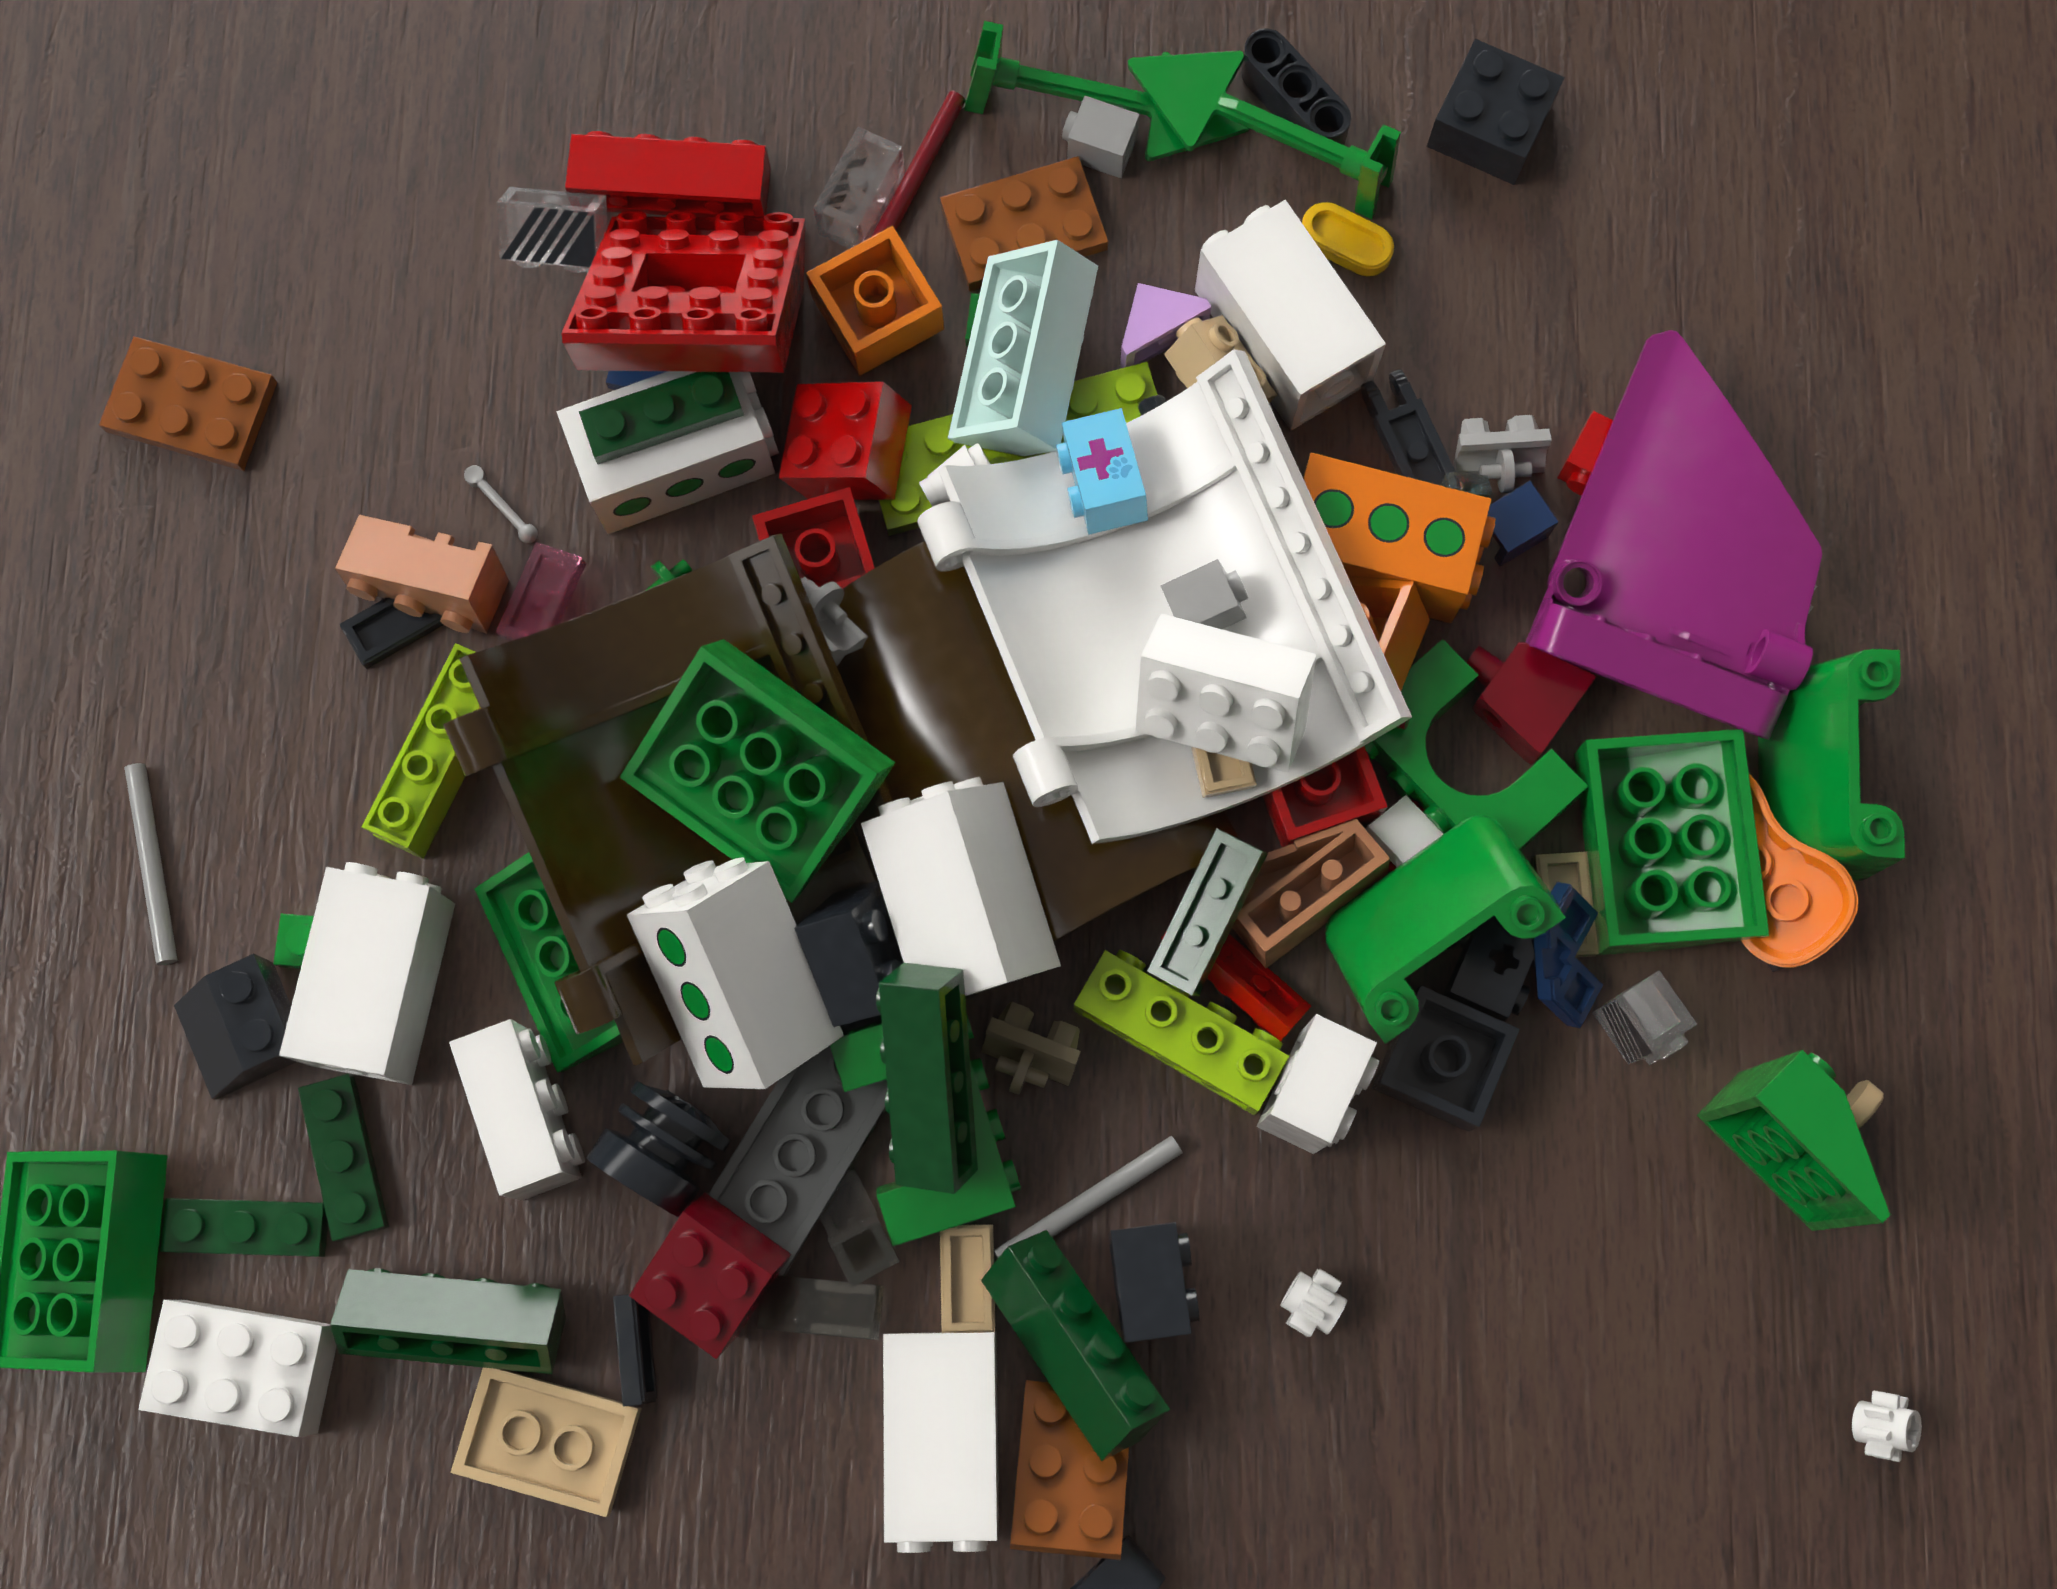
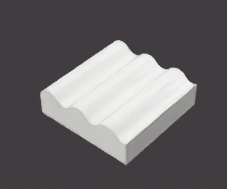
(1403, 831)

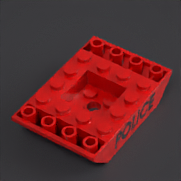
(690, 294)

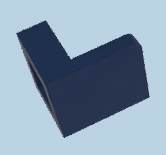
(1520, 522)

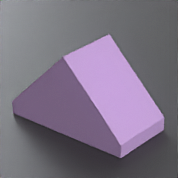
(1155, 320)

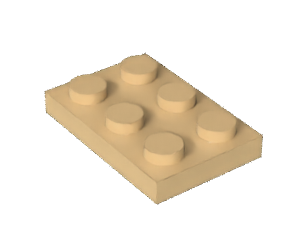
(546, 1440)

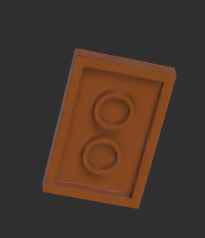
(1022, 213)
(188, 403)
(1063, 1490)

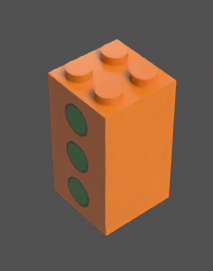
(1403, 530)

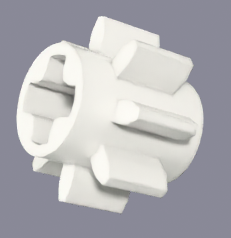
(1313, 1302)
(1886, 1426)

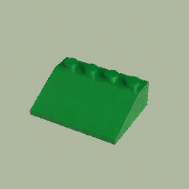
(755, 766)
(1671, 841)
(538, 958)
(1800, 1140)
(79, 1259)

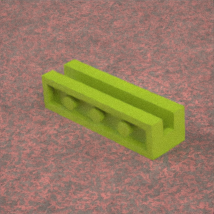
(426, 768)

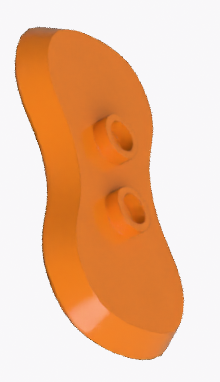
(1805, 894)

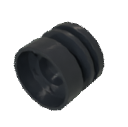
(659, 1148)

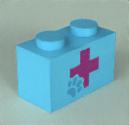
(1104, 472)

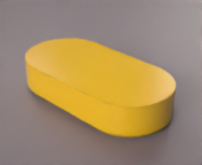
(1349, 239)

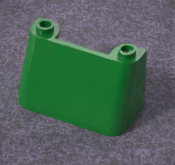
(1814, 764)
(1429, 907)

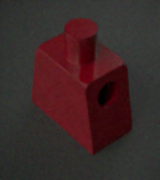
(1527, 696)

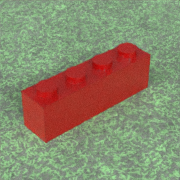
(670, 174)

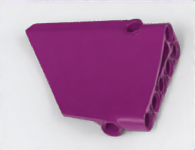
(1685, 555)

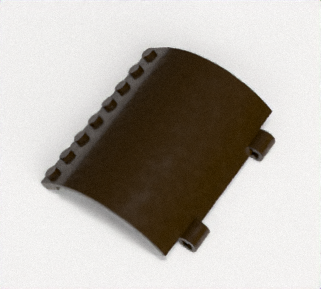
(947, 712)
(568, 717)

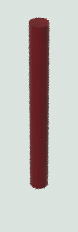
(921, 162)

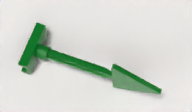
(993, 70)
(1194, 89)

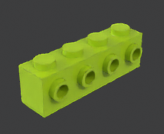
(1181, 1032)

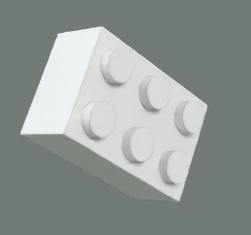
(1224, 692)
(1317, 1085)
(517, 1109)
(239, 1368)

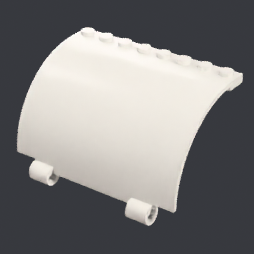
(1082, 606)

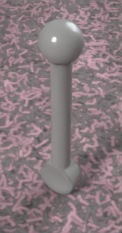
(476, 478)

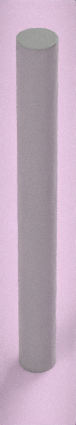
(150, 864)
(1101, 1192)

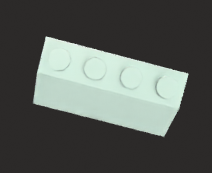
(1024, 350)

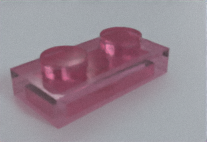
(541, 592)

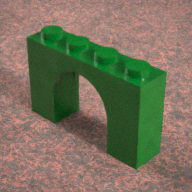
(1521, 809)
(921, 1212)

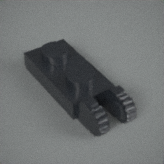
(1407, 431)

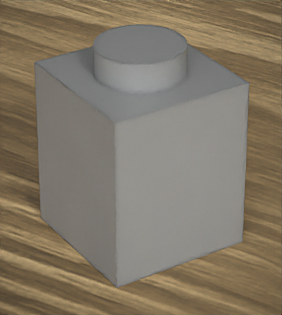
(1101, 136)
(1207, 596)

